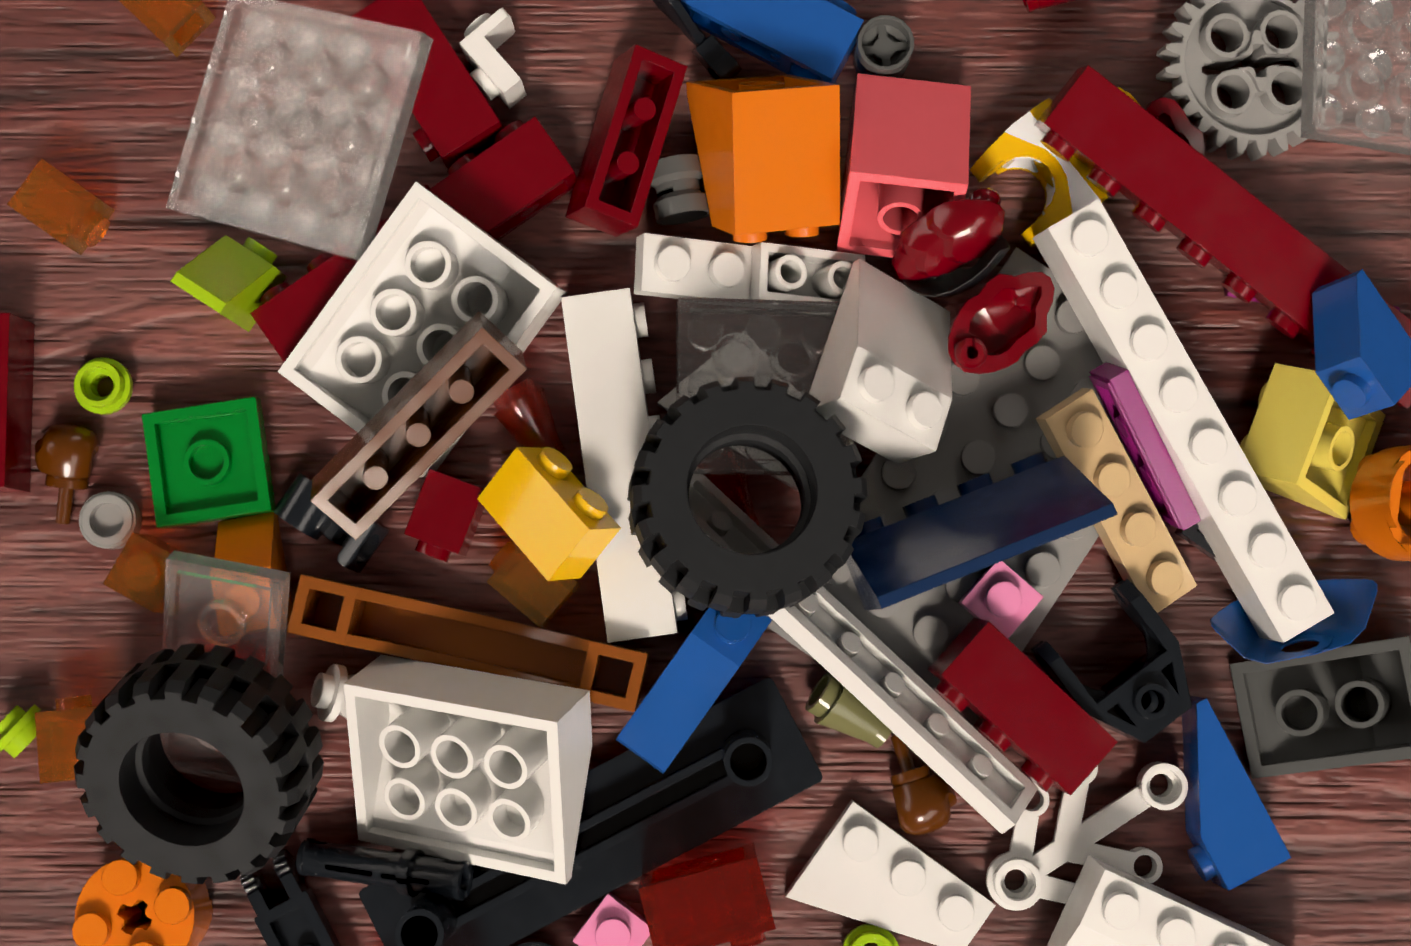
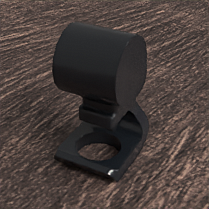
(306, 517)

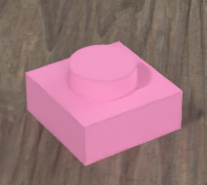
(1001, 598)
(613, 925)

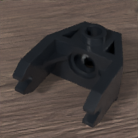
(1119, 700)

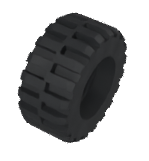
(788, 432)
(161, 813)

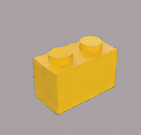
(549, 512)

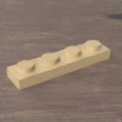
(1137, 535)

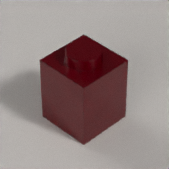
(445, 516)

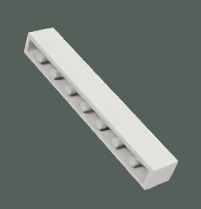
(1229, 498)

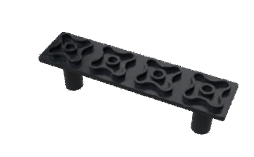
(631, 821)

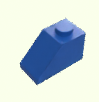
(1359, 346)

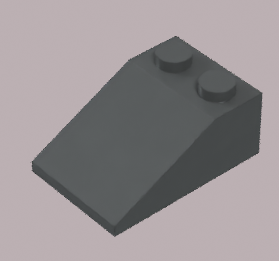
(1326, 708)

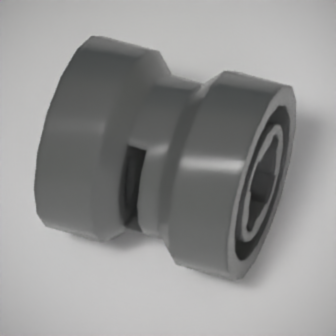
(884, 38)
(679, 190)

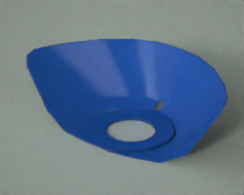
(1351, 605)

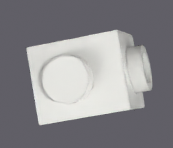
(492, 72)

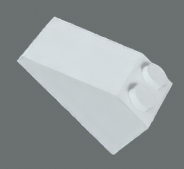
(886, 366)

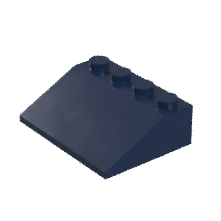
(973, 530)

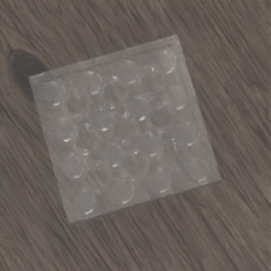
(300, 124)

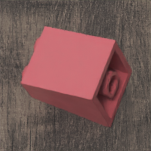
(901, 158)

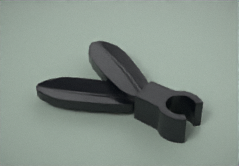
(708, 50)

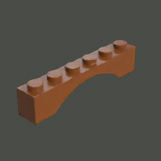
(465, 640)

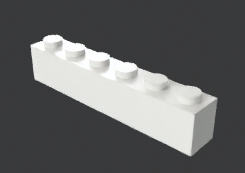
(612, 426)

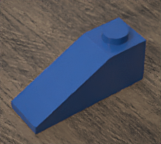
(791, 35)
(690, 686)
(1222, 809)

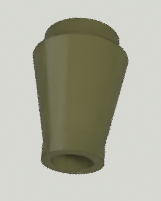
(843, 712)

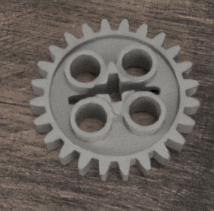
(1256, 117)

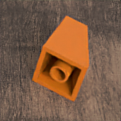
(768, 153)

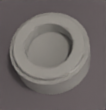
(109, 520)

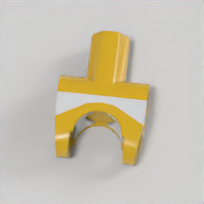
(1063, 181)

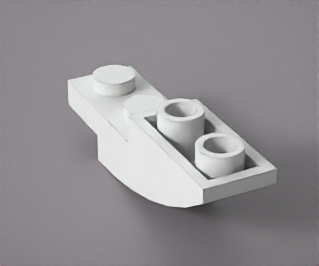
(714, 269)

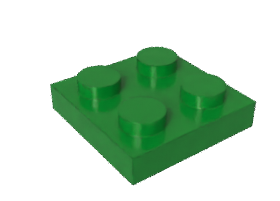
(208, 462)

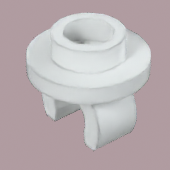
(328, 693)

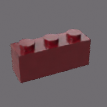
(448, 103)
(626, 141)
(16, 402)
(1020, 707)

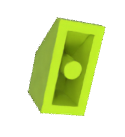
(231, 278)

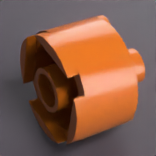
(1383, 503)
(110, 912)

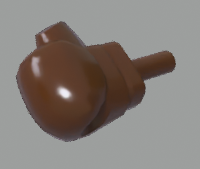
(66, 458)
(919, 797)

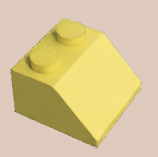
(1306, 443)

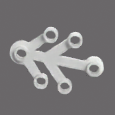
(1078, 838)

